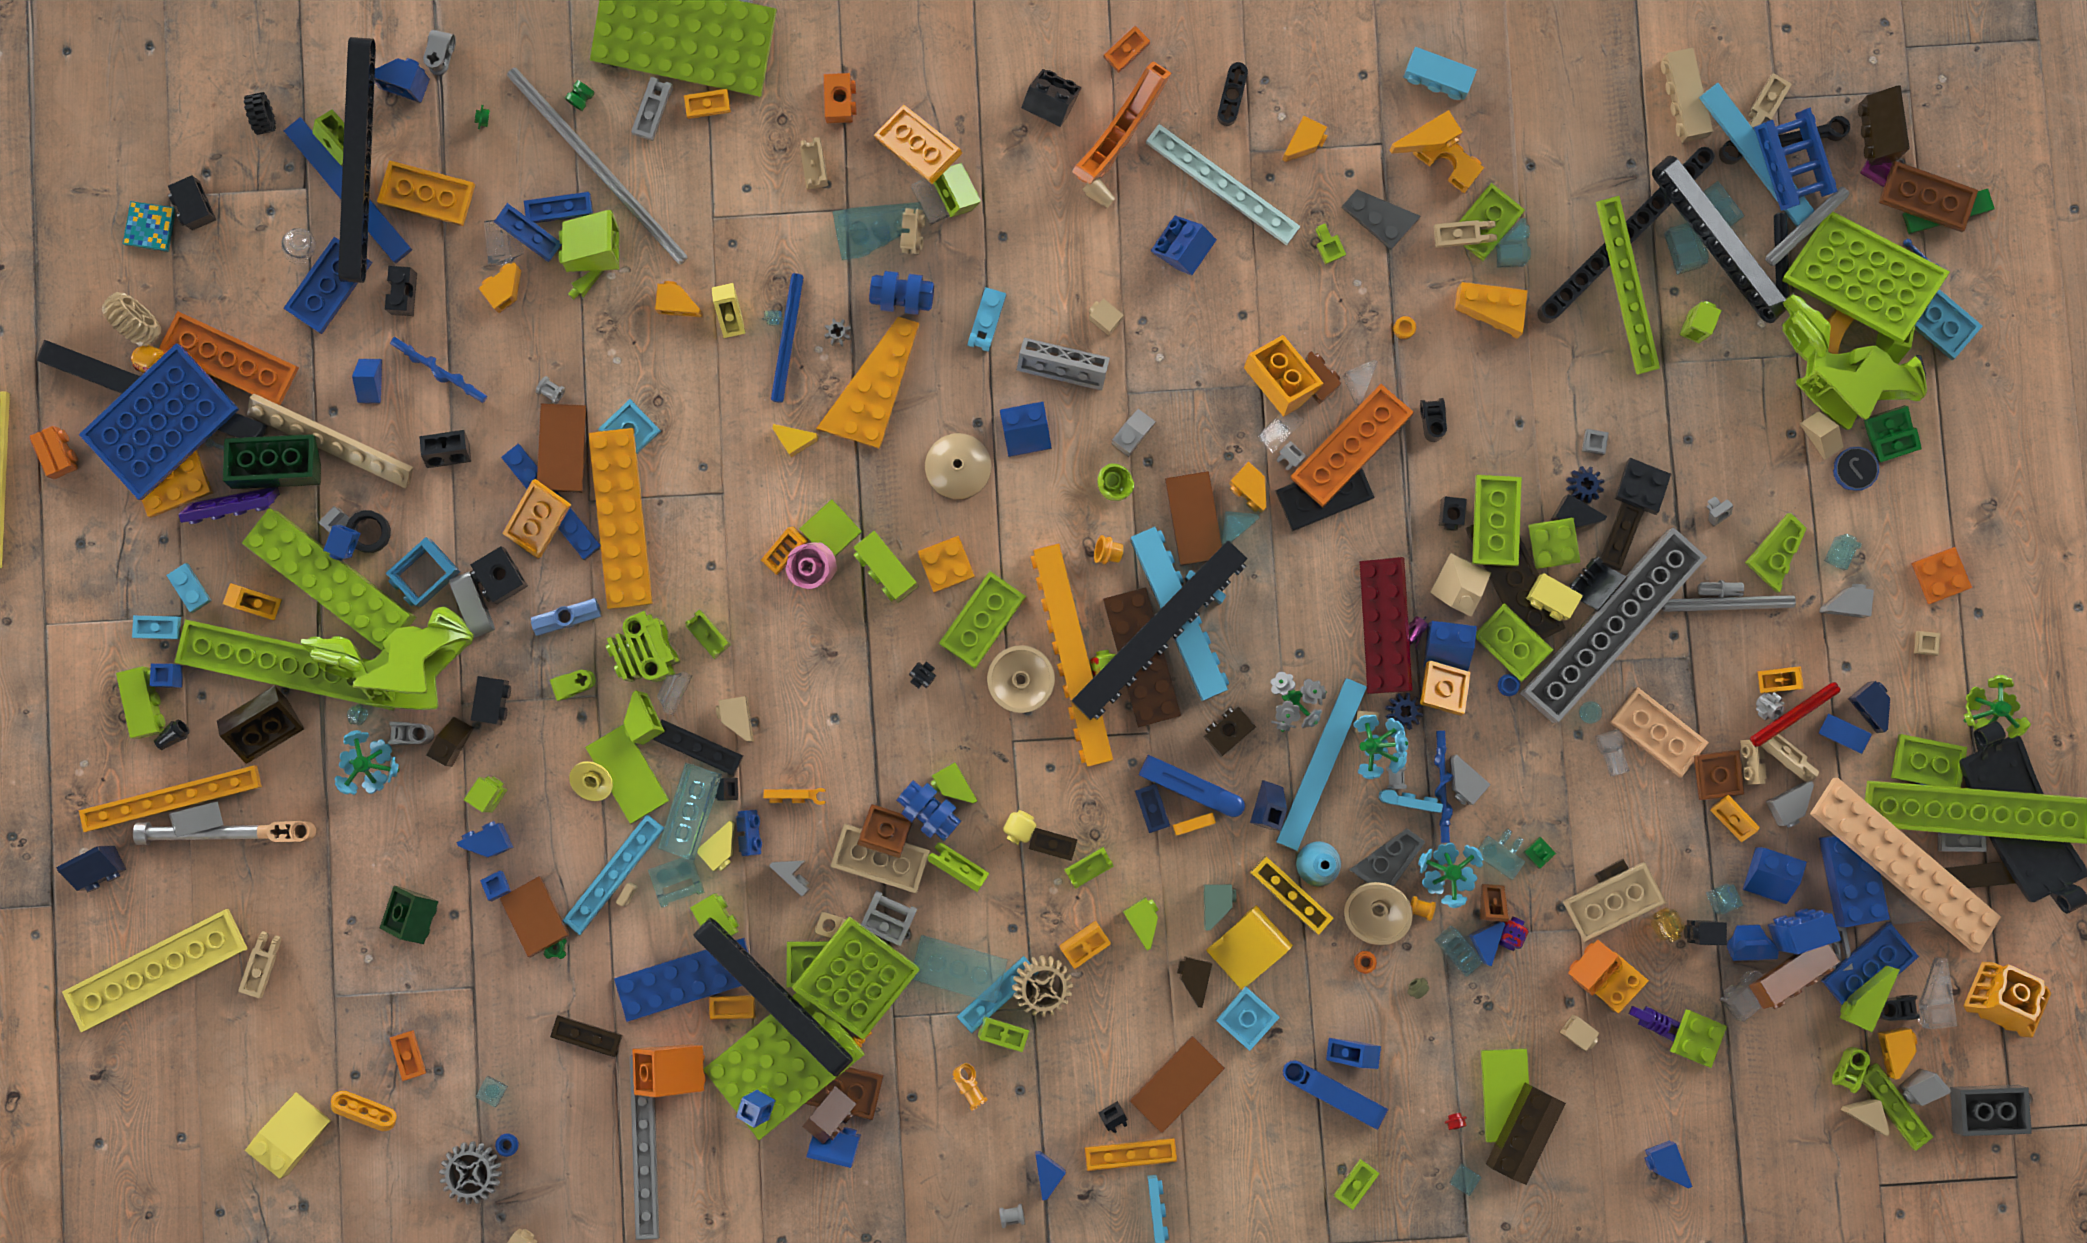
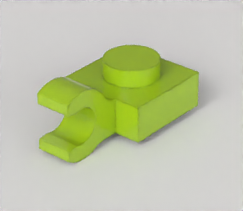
(1330, 247)

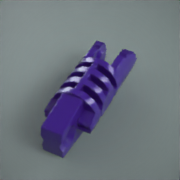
(1655, 1021)

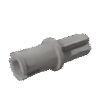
(1721, 588)

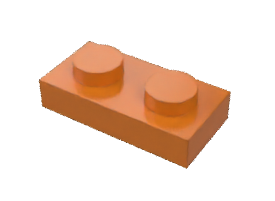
(1126, 49)
(407, 1055)

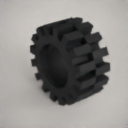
(259, 113)

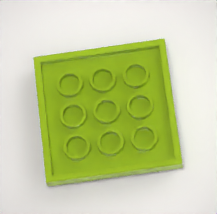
(856, 978)

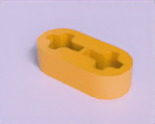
(1194, 823)

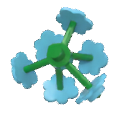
(1376, 746)
(355, 762)
(1463, 879)

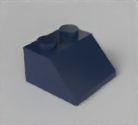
(92, 868)

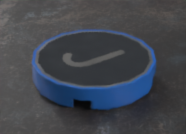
(1856, 468)

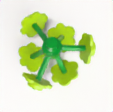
(2000, 707)

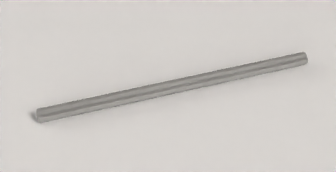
(597, 166)

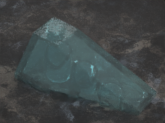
(868, 228)

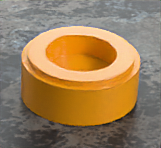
(1404, 327)

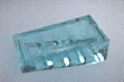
(1447, 943)

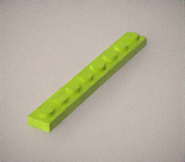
(1627, 285)

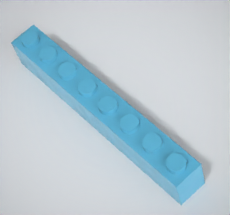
(1192, 641)

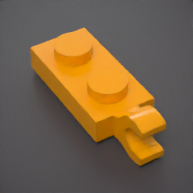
(796, 795)

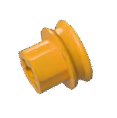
(1107, 550)

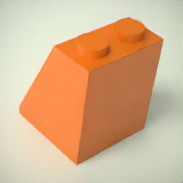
(668, 1070)

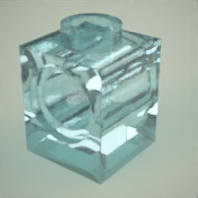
(1724, 898)

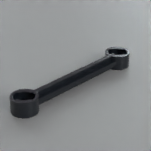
(1786, 139)

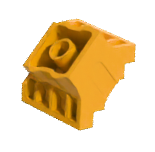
(2008, 998)

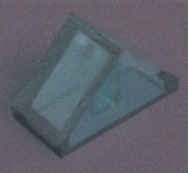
(1235, 524)

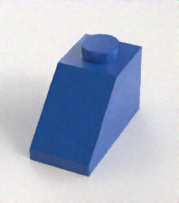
(1353, 1053)
(1667, 1162)

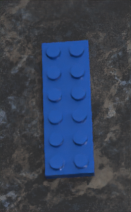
(673, 984)

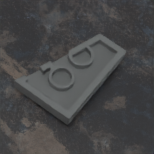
(1380, 217)
(1390, 859)

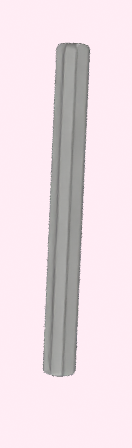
(1729, 603)

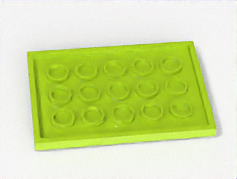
(1866, 276)
(777, 1066)

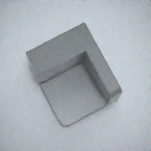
(335, 517)

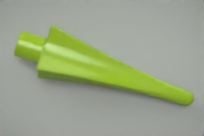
(583, 284)

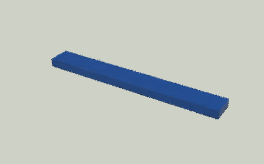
(331, 172)

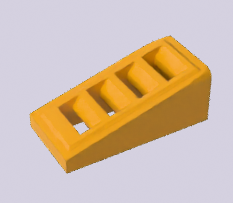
(796, 535)

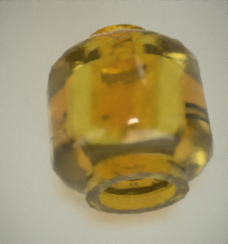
(1667, 924)

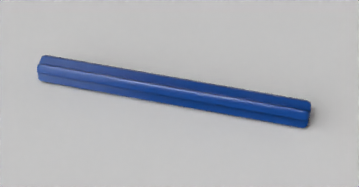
(787, 338)

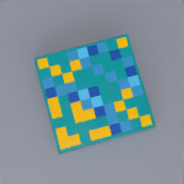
(149, 226)

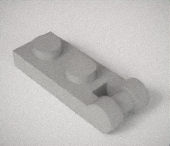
(651, 109)

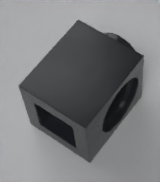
(1459, 506)

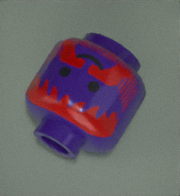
(1513, 934)

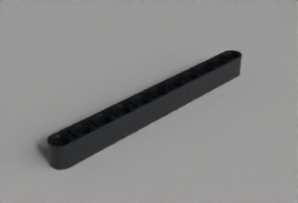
(357, 159)
(1634, 228)
(121, 380)

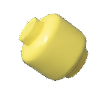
(1019, 827)

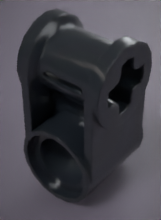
(1433, 414)
(1901, 1008)

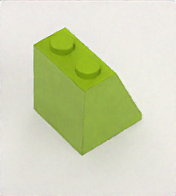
(590, 243)

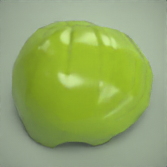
(1115, 482)

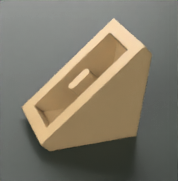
(1823, 434)
(1869, 1113)

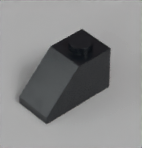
(1582, 513)

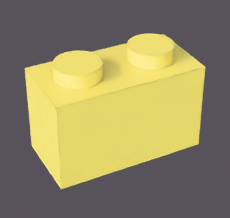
(1553, 597)

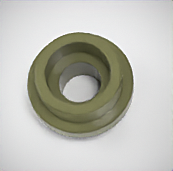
(1418, 988)

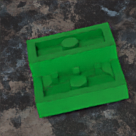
(1892, 433)

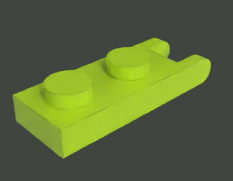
(958, 867)

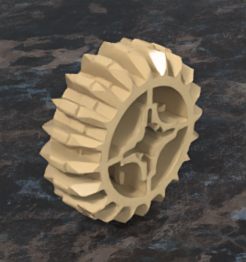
(131, 319)
(1047, 978)

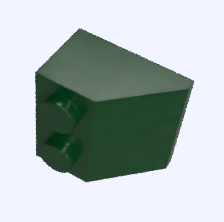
(409, 915)

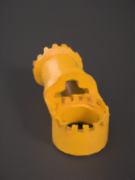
(969, 1087)

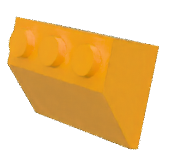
(1282, 375)

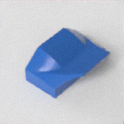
(1751, 943)

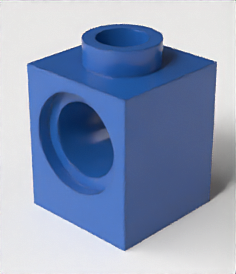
(341, 542)
(166, 675)
(755, 1108)

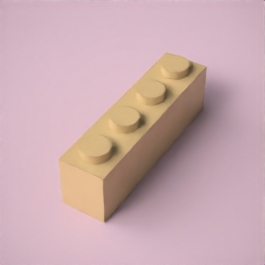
(1685, 89)

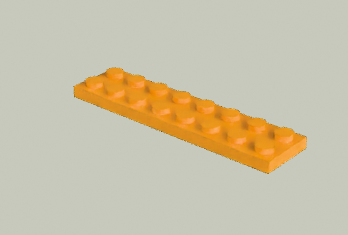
(620, 518)

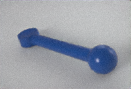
(1908, 243)

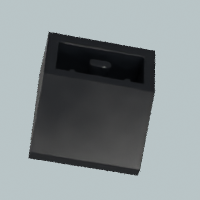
(1051, 97)

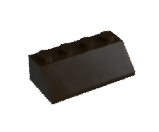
(1525, 1134)

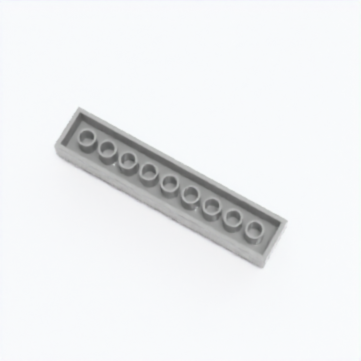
(1614, 626)

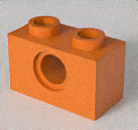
(837, 85)

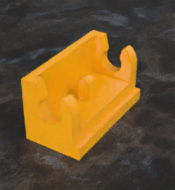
(1084, 944)

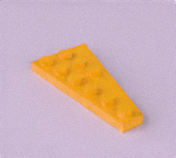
(869, 398)

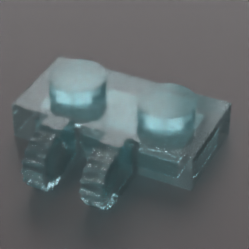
(1500, 857)

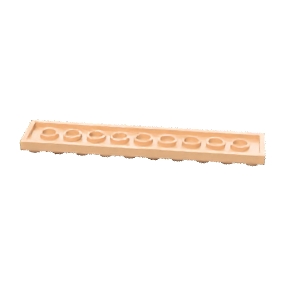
(1905, 865)

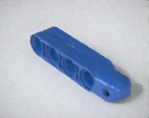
(1192, 787)
(1334, 1093)

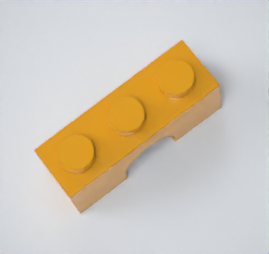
(1465, 168)

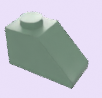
(1217, 903)

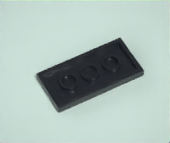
(1304, 510)

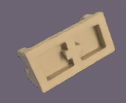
(813, 164)

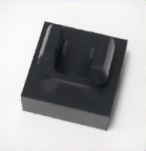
(727, 789)
(1113, 1116)

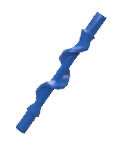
(439, 373)
(1440, 791)

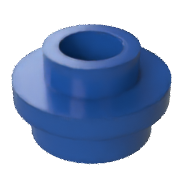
(500, 1148)

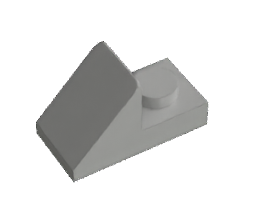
(786, 871)

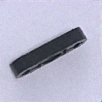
(1230, 78)

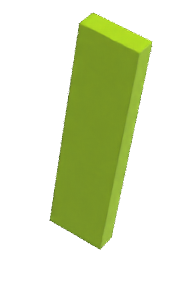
(1896, 1107)

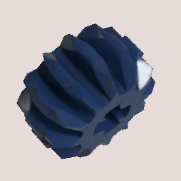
(1587, 477)
(1412, 710)

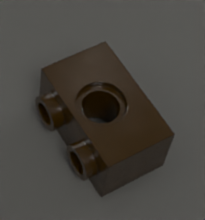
(1223, 743)

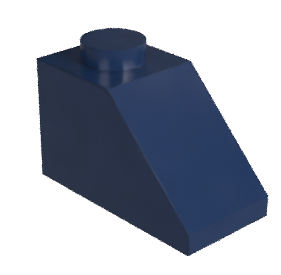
(1873, 705)

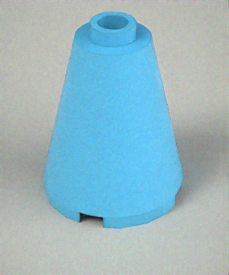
(1309, 863)

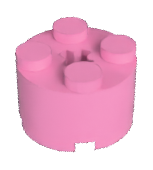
(823, 565)

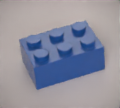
(1804, 931)

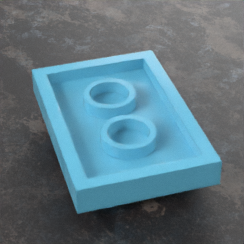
(1947, 325)

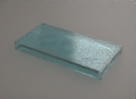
(689, 811)
(959, 969)

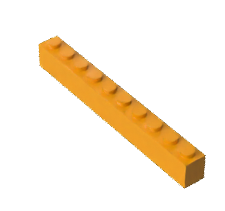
(1071, 650)

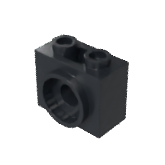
(486, 571)

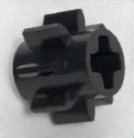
(922, 675)

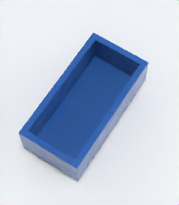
(1853, 885)

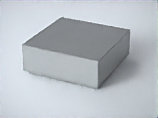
(1595, 442)

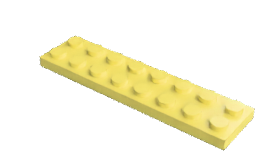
(154, 970)

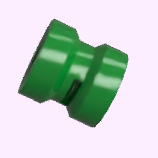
(579, 95)

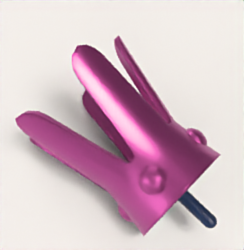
(1419, 627)

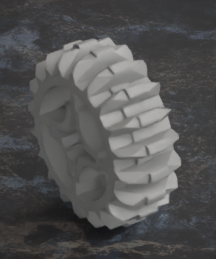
(463, 1168)

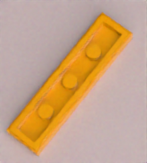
(1130, 1154)

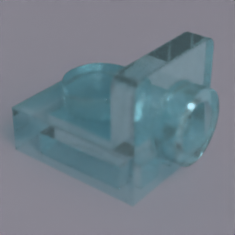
(1842, 551)

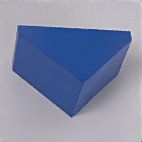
(367, 380)
(1487, 941)
(1049, 1174)

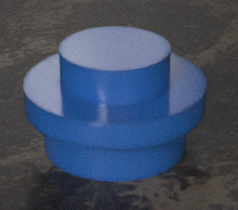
(1508, 685)

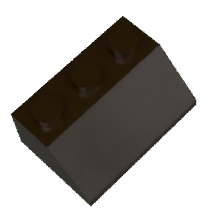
(1884, 126)
(259, 725)

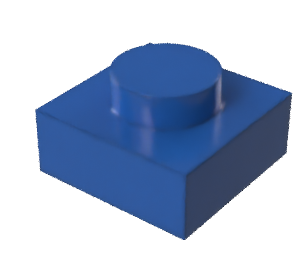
(495, 886)

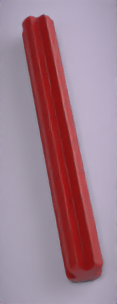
(1795, 714)

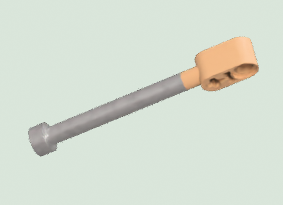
(145, 833)

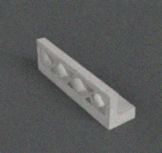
(1062, 366)

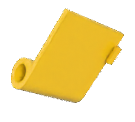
(1249, 947)

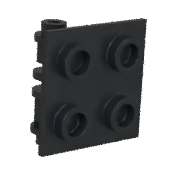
(1597, 583)

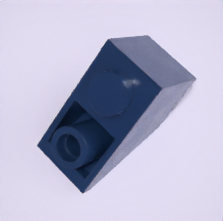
(1269, 807)

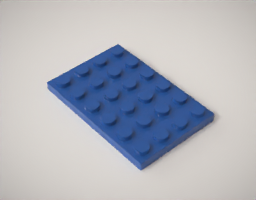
(158, 421)

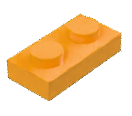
(707, 103)
(1734, 818)

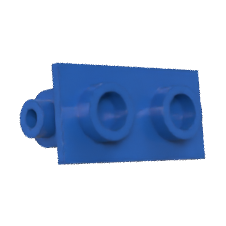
(751, 842)

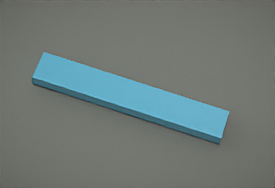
(613, 874)

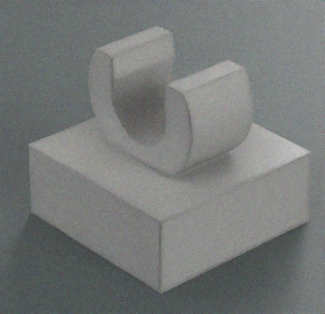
(1292, 454)
(1718, 510)

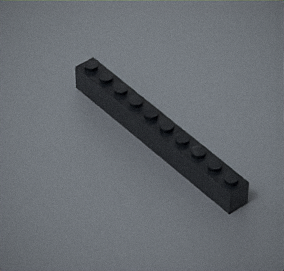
(1159, 630)

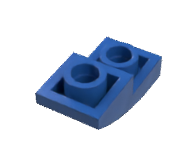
(1845, 733)

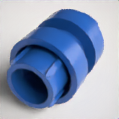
(891, 292)
(915, 800)

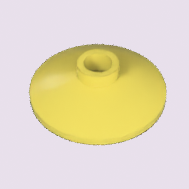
(585, 785)

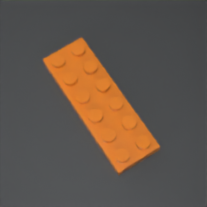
(231, 358)
(1352, 445)

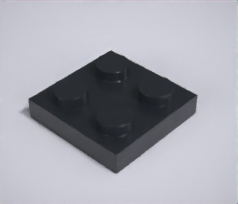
(1643, 486)

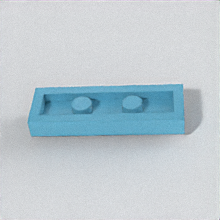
(1158, 1210)

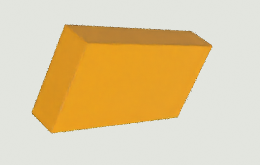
(732, 1007)

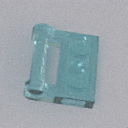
(673, 873)

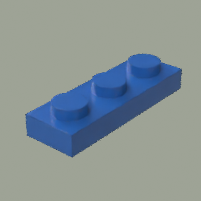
(558, 207)
(527, 232)

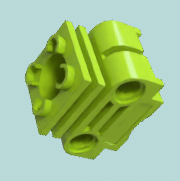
(641, 651)

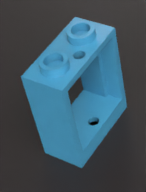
(437, 554)

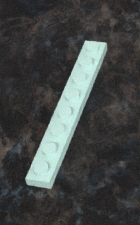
(1222, 184)

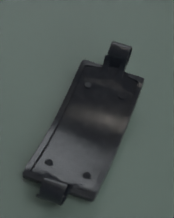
(2035, 865)

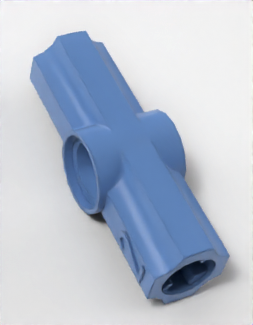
(552, 620)

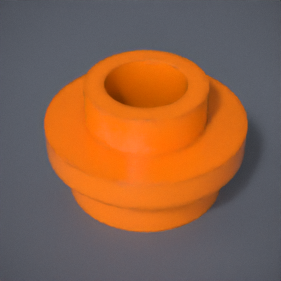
(1372, 962)

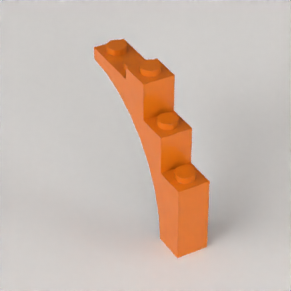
(1121, 129)

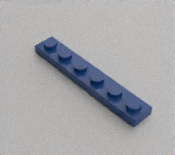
(571, 525)

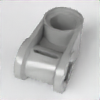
(439, 47)
(406, 733)

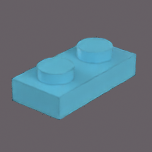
(188, 588)
(156, 627)

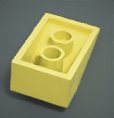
(288, 1136)

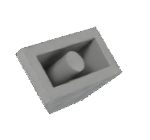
(1133, 432)
(1852, 602)
(1466, 781)
(1791, 804)
(1923, 1087)

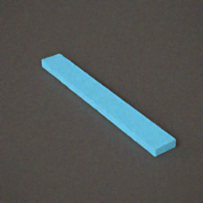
(1747, 143)
(1321, 764)

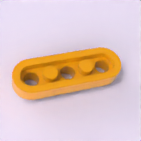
(356, 1105)

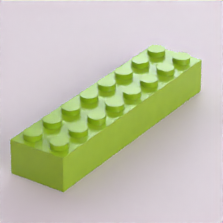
(326, 579)

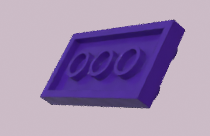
(236, 504)

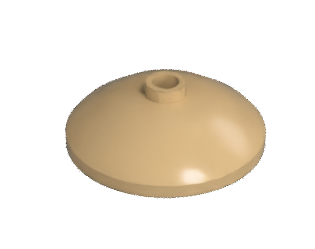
(961, 481)
(1020, 662)
(1377, 924)

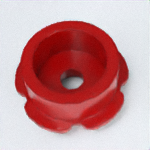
(1456, 1121)

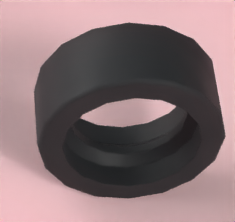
(385, 530)

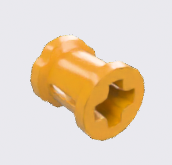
(1423, 908)

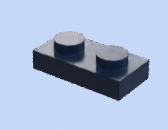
(1152, 808)

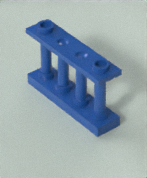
(1777, 165)

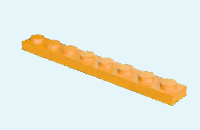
(170, 798)

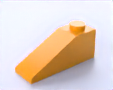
(1433, 135)

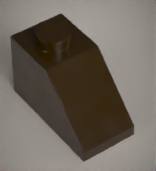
(450, 742)
(1195, 977)

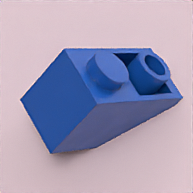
(488, 842)

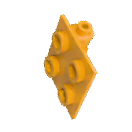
(1621, 986)

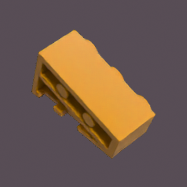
(1494, 305)

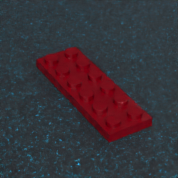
(1385, 625)

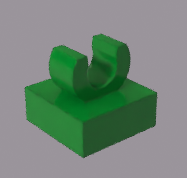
(1539, 852)

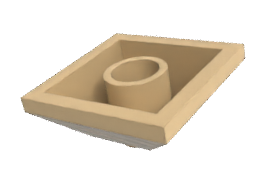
(1461, 584)

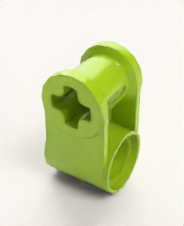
(569, 684)
(1852, 1071)

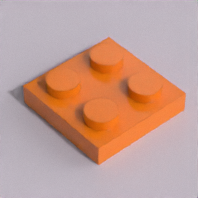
(1941, 575)

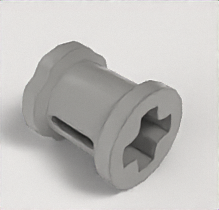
(550, 390)
(1396, 780)
(1012, 1216)

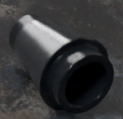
(172, 734)

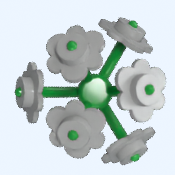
(1290, 708)

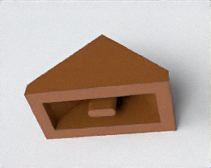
(1493, 903)

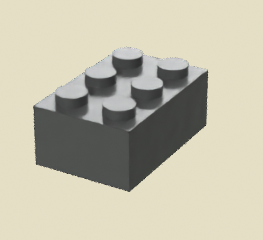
(1990, 1110)

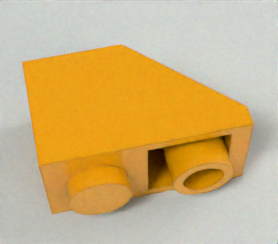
(502, 288)
(1251, 485)

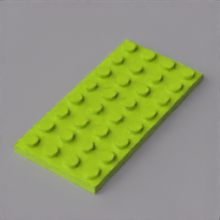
(688, 40)

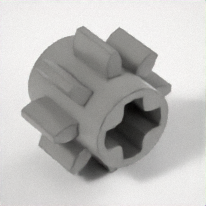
(835, 325)
(1770, 706)

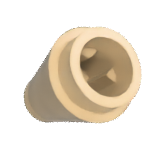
(1099, 193)

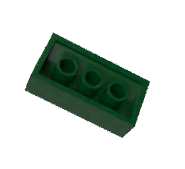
(271, 462)

